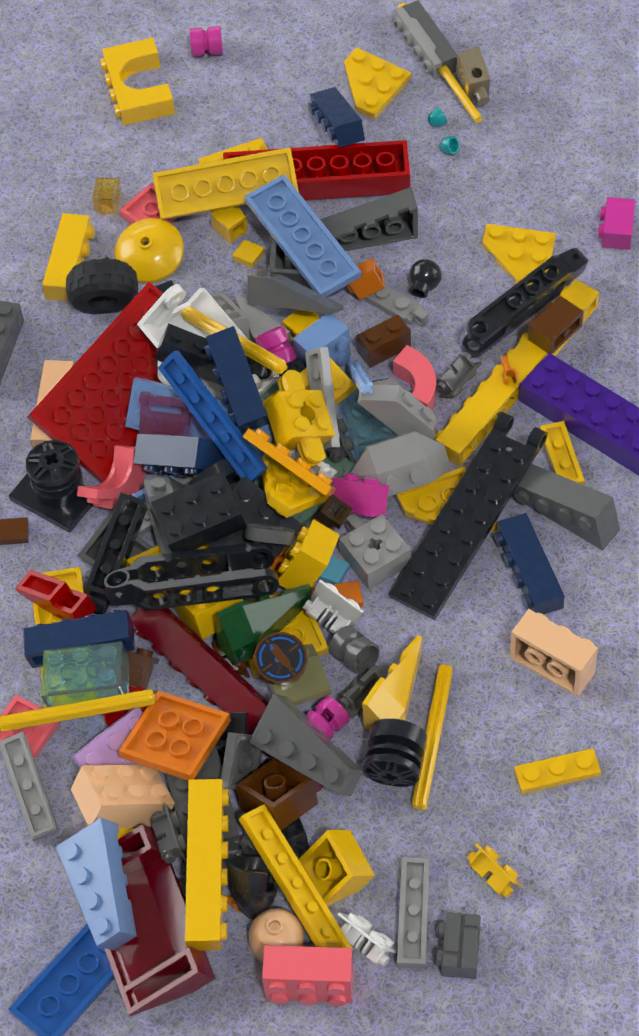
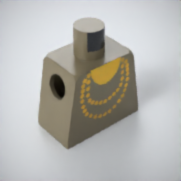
(473, 75)

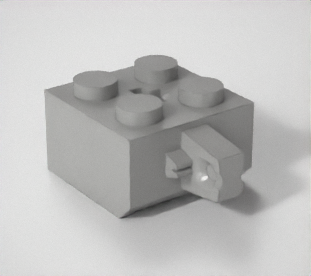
(374, 550)

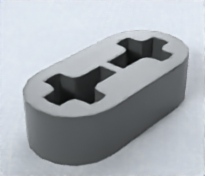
(269, 534)

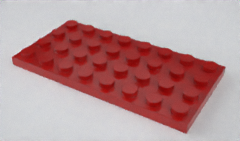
(94, 396)

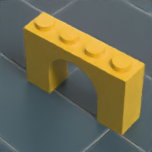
(135, 104)

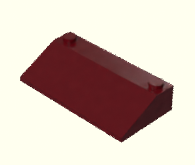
(156, 962)

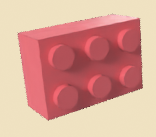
(308, 975)

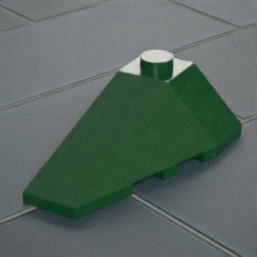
(247, 624)

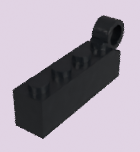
(192, 349)
(115, 547)

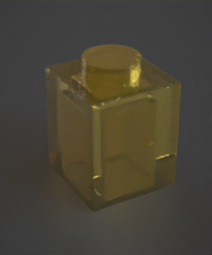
(107, 195)

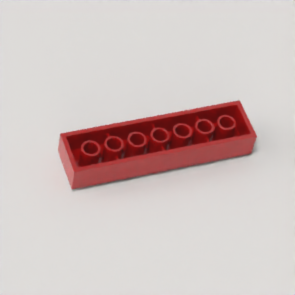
(347, 170)

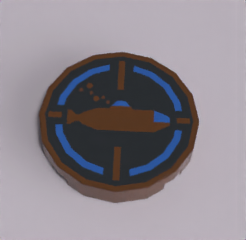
(280, 658)

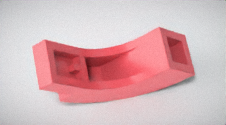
(418, 373)
(123, 478)

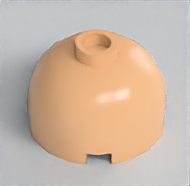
(274, 928)

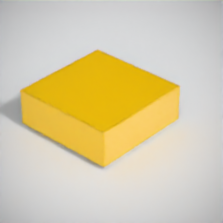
(248, 253)

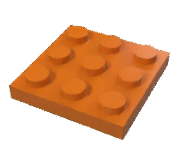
(175, 736)

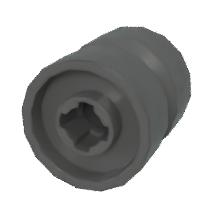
(354, 649)

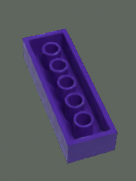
(586, 408)

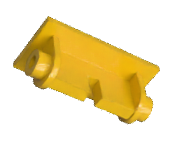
(503, 876)

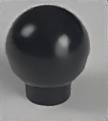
(424, 277)

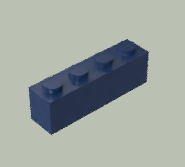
(336, 117)
(237, 379)
(529, 565)
(84, 631)

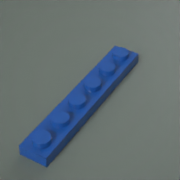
(212, 417)

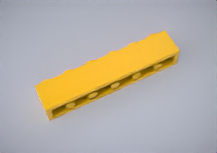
(205, 865)

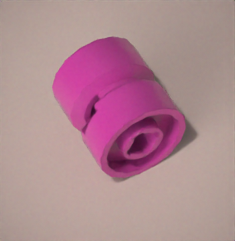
(206, 41)
(275, 342)
(329, 716)

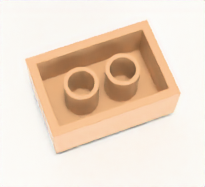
(553, 652)
(120, 794)

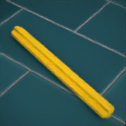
(250, 348)
(77, 710)
(433, 732)

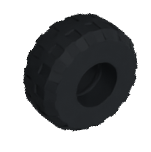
(101, 286)

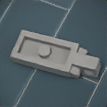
(395, 303)

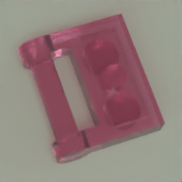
(163, 422)

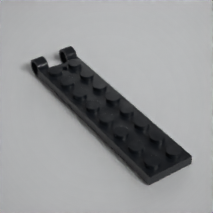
(466, 519)

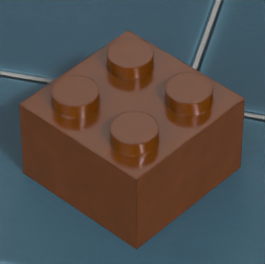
(281, 789)

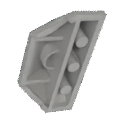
(399, 409)
(403, 462)

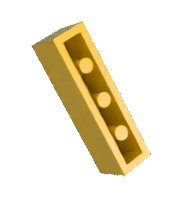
(68, 250)

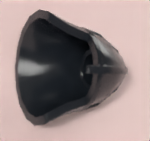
(251, 885)

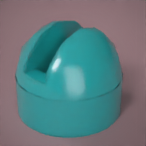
(437, 118)
(449, 145)

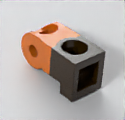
(333, 513)

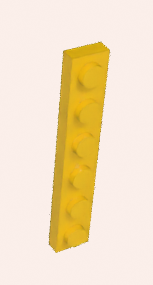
(293, 879)

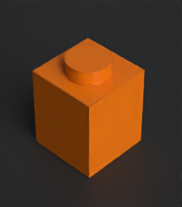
(370, 281)

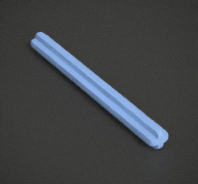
(360, 377)

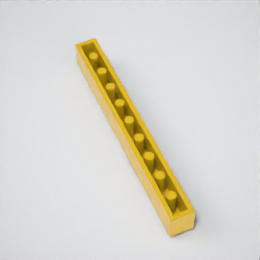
(479, 412)

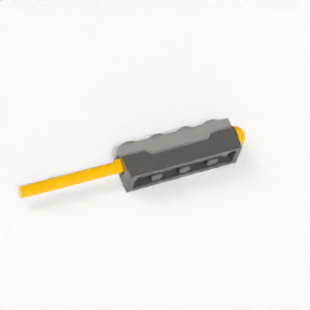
(431, 48)

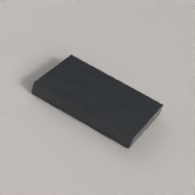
(63, 517)

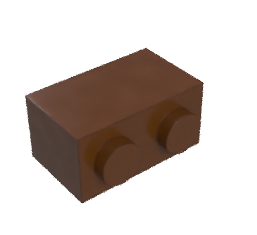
(555, 325)
(383, 340)

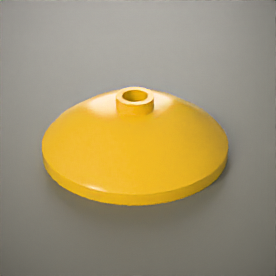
(159, 257)

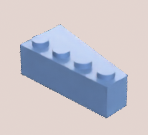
(99, 883)

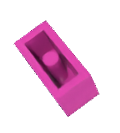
(617, 223)
(364, 496)

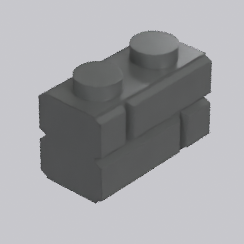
(460, 946)

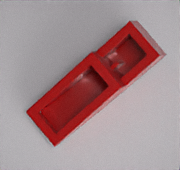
(55, 596)

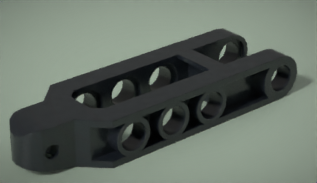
(505, 316)
(233, 572)

